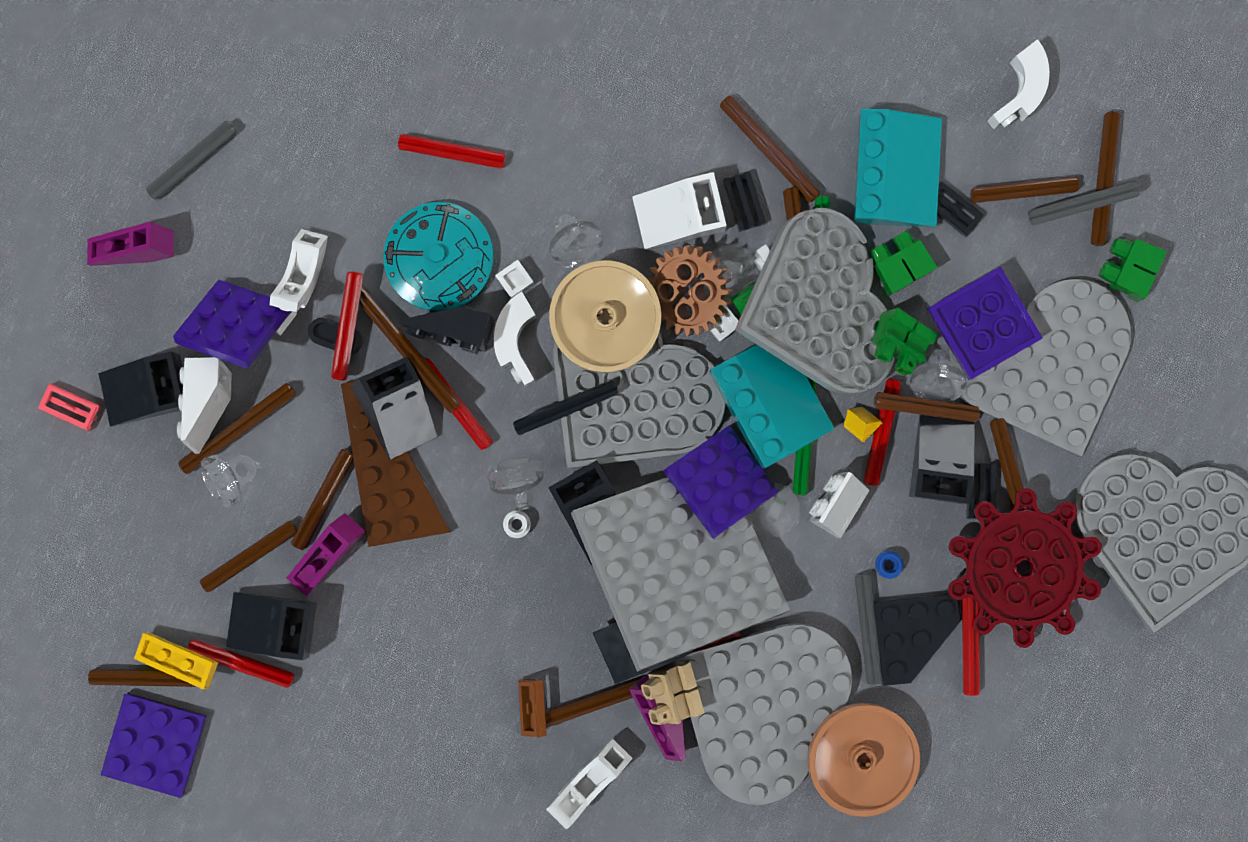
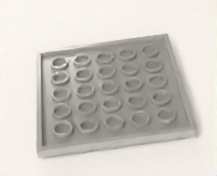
(670, 577)

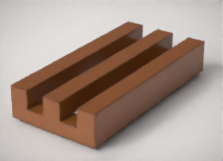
(532, 708)

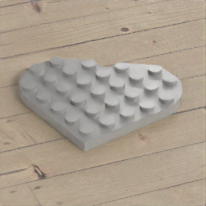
(817, 303)
(1067, 376)
(660, 409)
(1164, 533)
(763, 705)

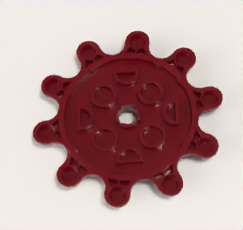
(1054, 573)

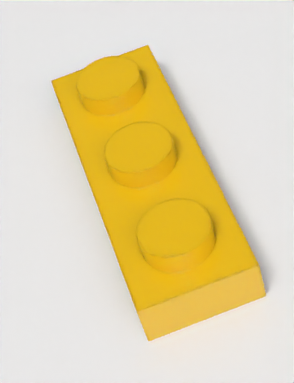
(176, 660)

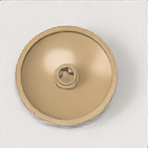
(605, 316)

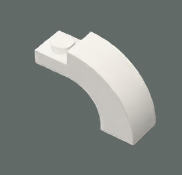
(1033, 79)
(301, 273)
(507, 331)
(588, 783)

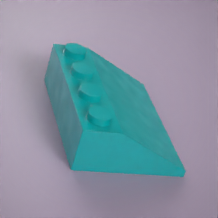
(897, 169)
(770, 404)

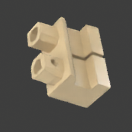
(673, 693)

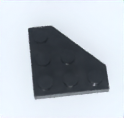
(912, 633)

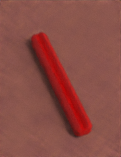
(451, 151)
(346, 326)
(466, 418)
(881, 438)
(970, 648)
(243, 664)

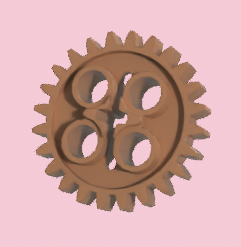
(704, 308)

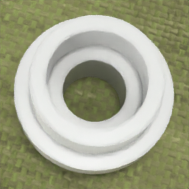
(507, 524)

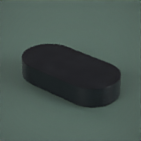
(324, 333)

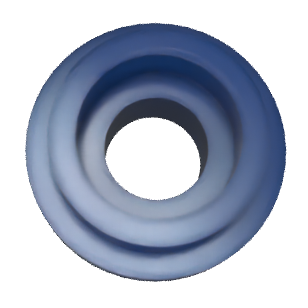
(897, 564)

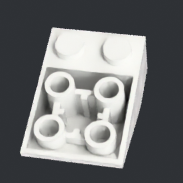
(680, 211)
(203, 399)
(839, 504)

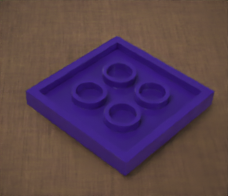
(984, 323)
(231, 324)
(721, 481)
(153, 745)

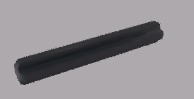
(565, 408)

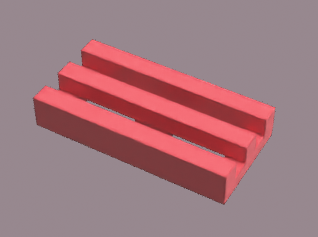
(91, 416)

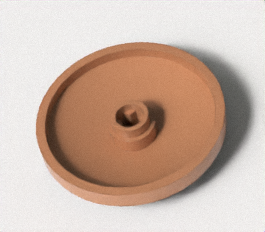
(863, 759)

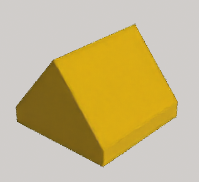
(861, 423)

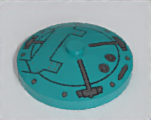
(438, 256)

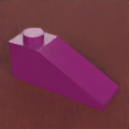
(131, 245)
(325, 553)
(668, 736)

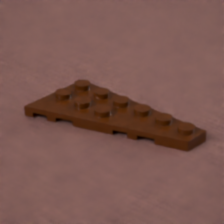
(390, 491)

